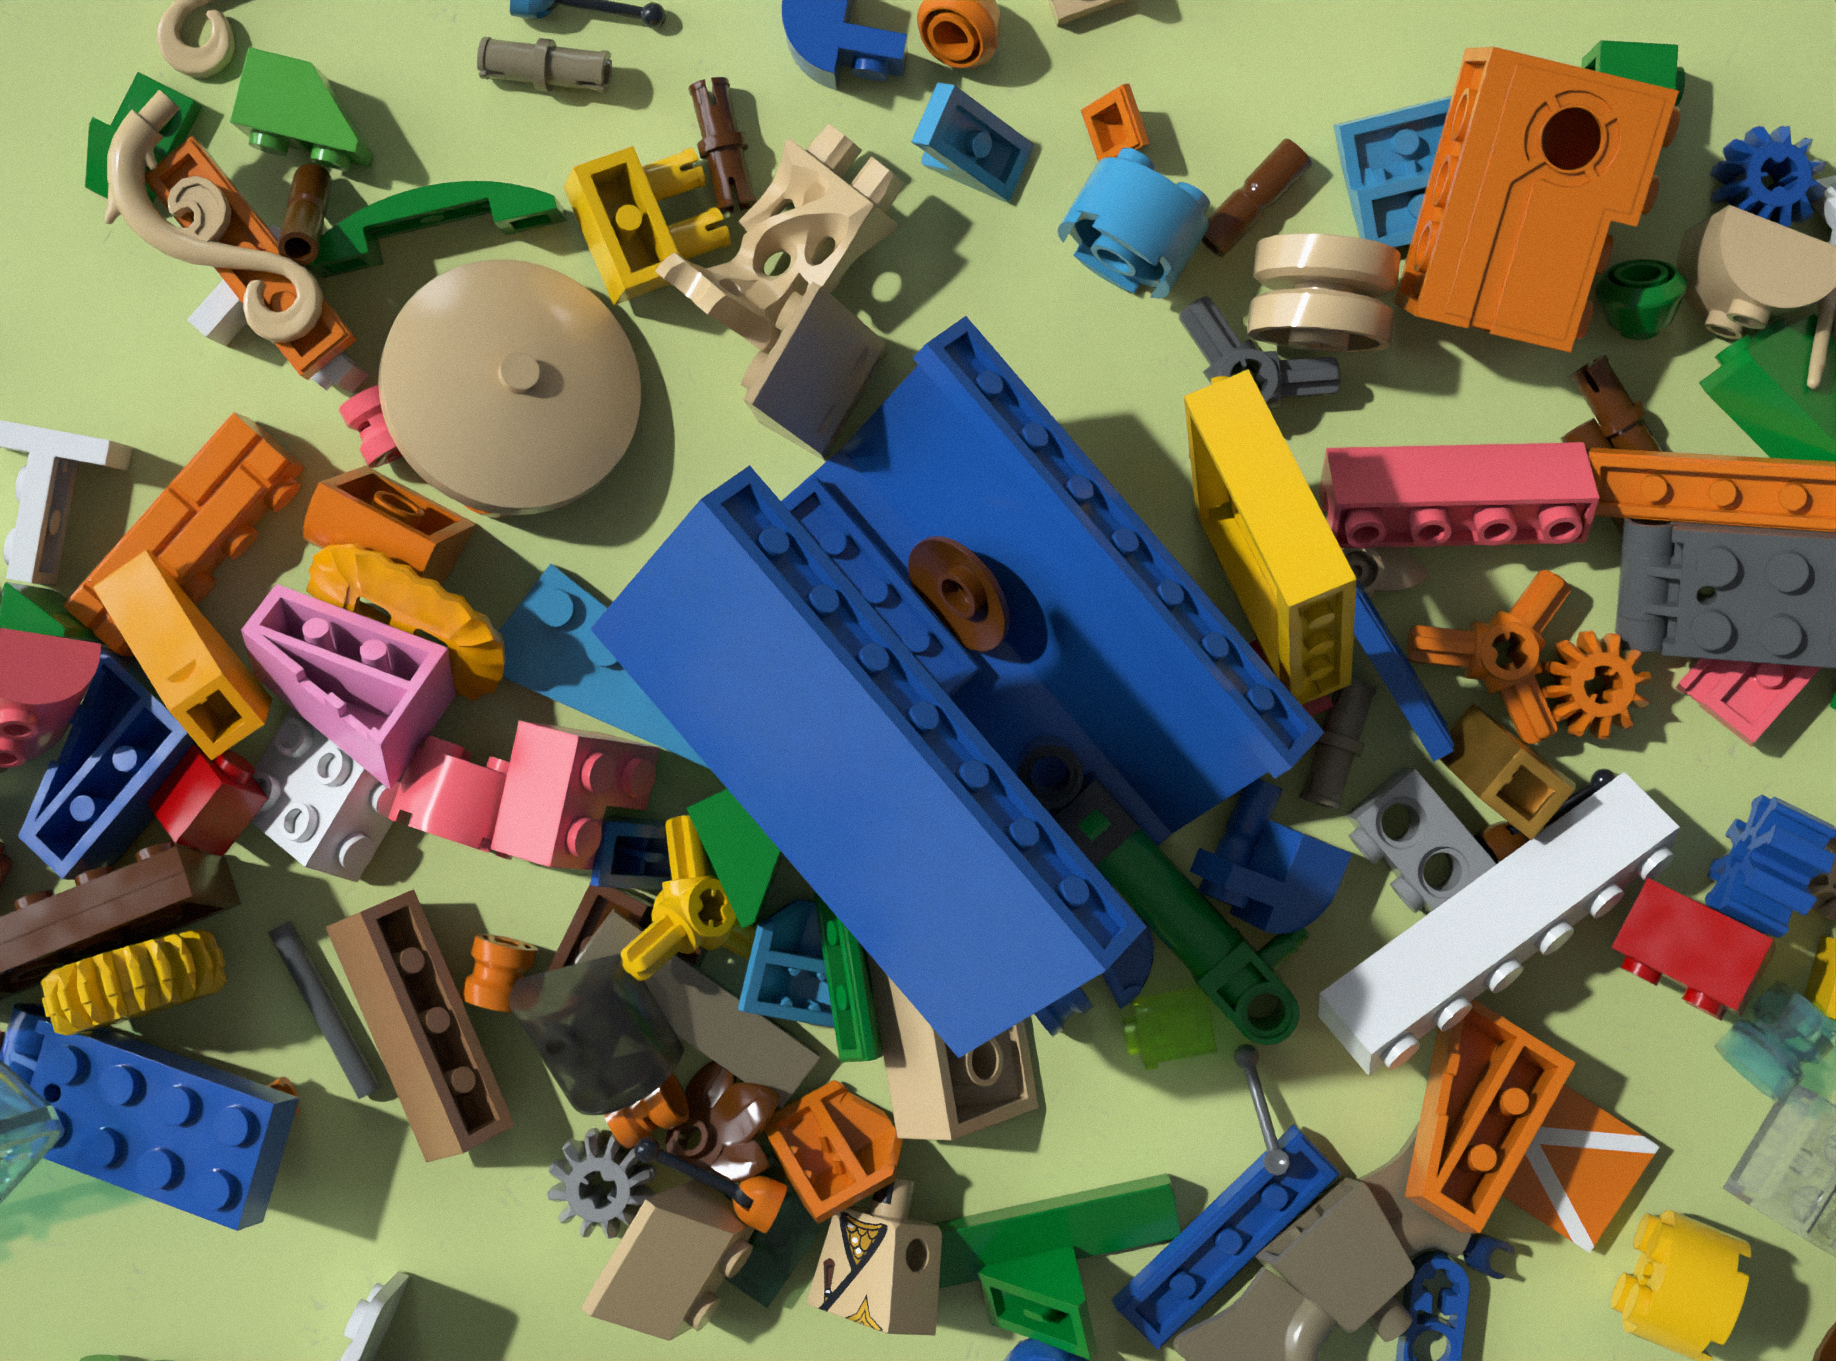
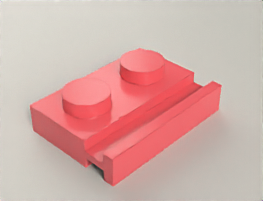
(1745, 694)

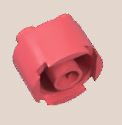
(451, 794)

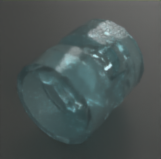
(1778, 1041)

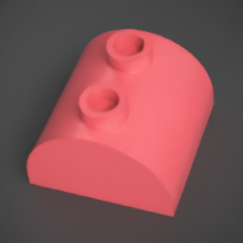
(40, 690)

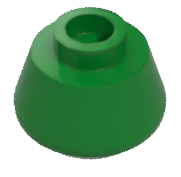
(1640, 296)

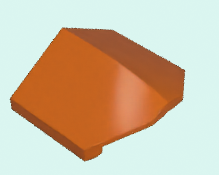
(834, 1148)

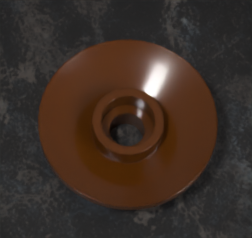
(960, 592)

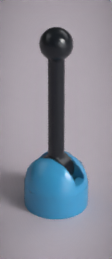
(652, 14)

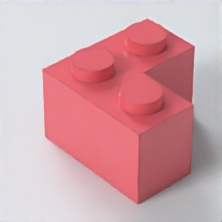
(561, 790)

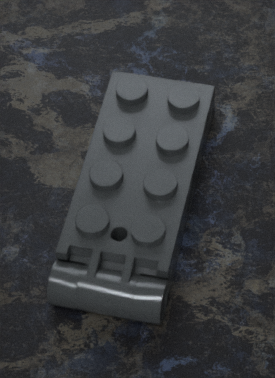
(1768, 600)

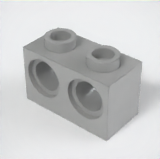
(1429, 831)

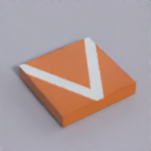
(1579, 1169)

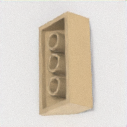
(934, 1089)

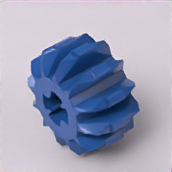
(1785, 163)

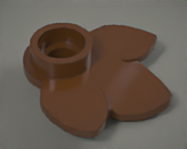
(729, 1122)

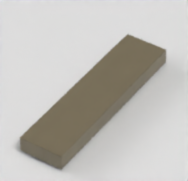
(709, 1017)

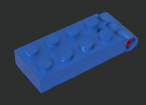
(155, 1118)

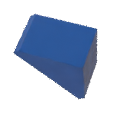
(631, 854)

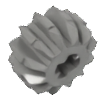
(590, 1201)

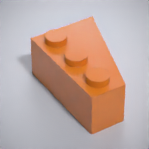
(1479, 1115)

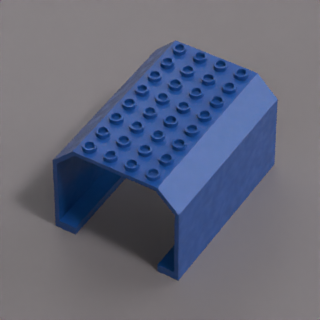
(912, 797)

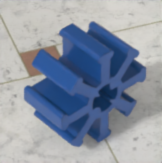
(1770, 866)

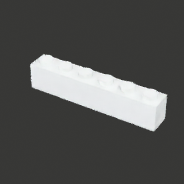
(1498, 924)

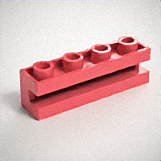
(1458, 495)

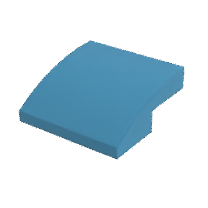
(1388, 167)

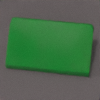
(40, 612)

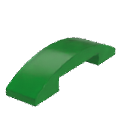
(355, 242)

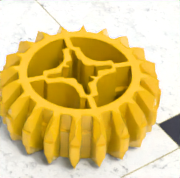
(133, 981)

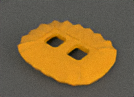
(475, 648)

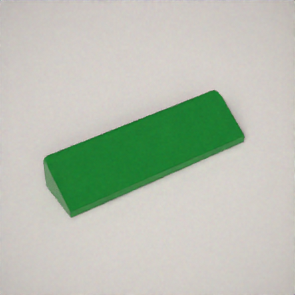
(848, 989)
(1089, 1220)

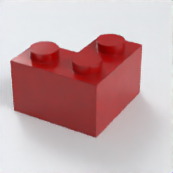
(1695, 947)

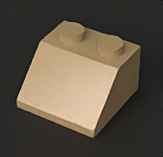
(672, 1263)

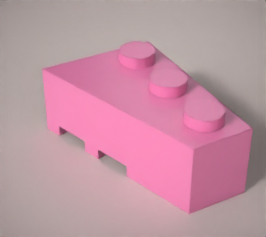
(351, 677)

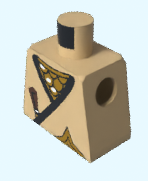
(881, 1265)

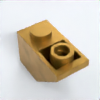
(1506, 772)

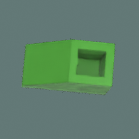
(294, 106)

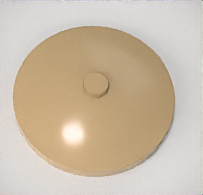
(509, 387)

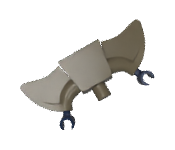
(1337, 1270)

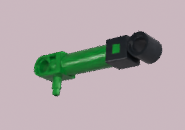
(1165, 899)

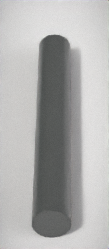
(324, 1009)

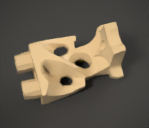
(822, 235)

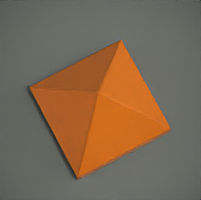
(1115, 123)

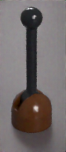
(1503, 838)

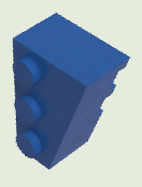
(106, 773)

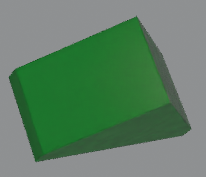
(1041, 1300)

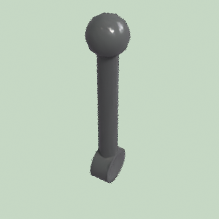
(1276, 1160)

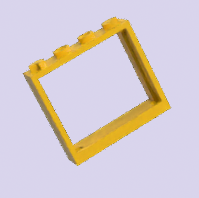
(1271, 538)

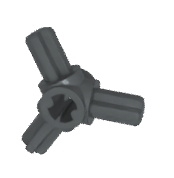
(1272, 376)

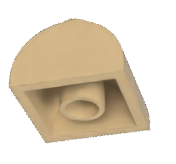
(1751, 270)

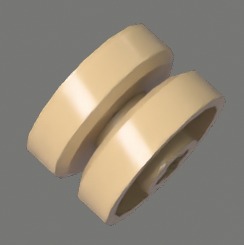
(1323, 292)

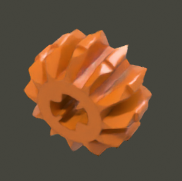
(1607, 704)

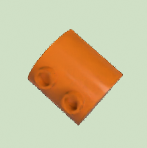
(387, 519)

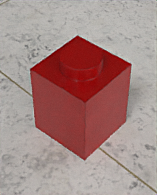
(208, 800)

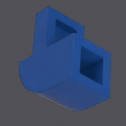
(824, 40)
(1285, 883)

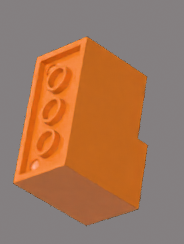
(1527, 191)

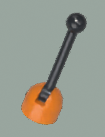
(753, 1200)

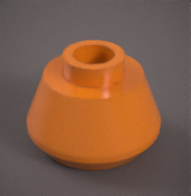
(960, 30)

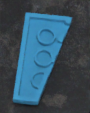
(561, 658)

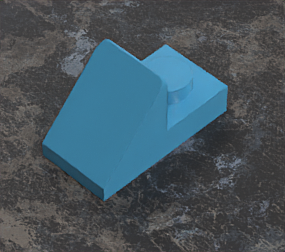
(971, 143)

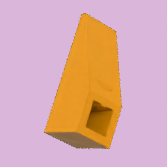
(184, 656)

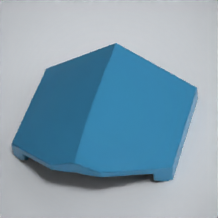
(788, 968)

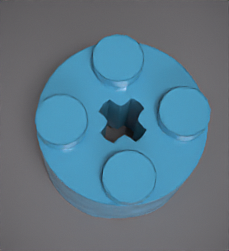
(1135, 223)

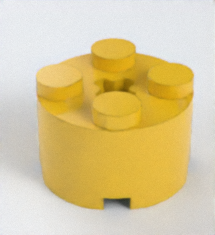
(1682, 1285)

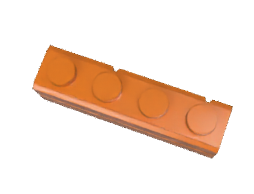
(199, 518)

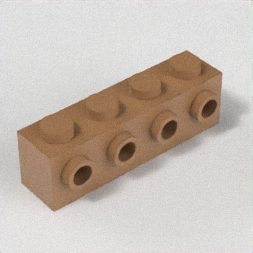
(420, 1027)

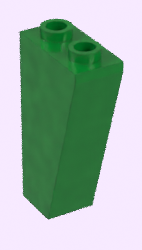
(1767, 391)

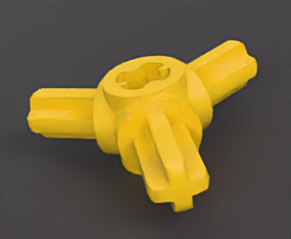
(688, 910)

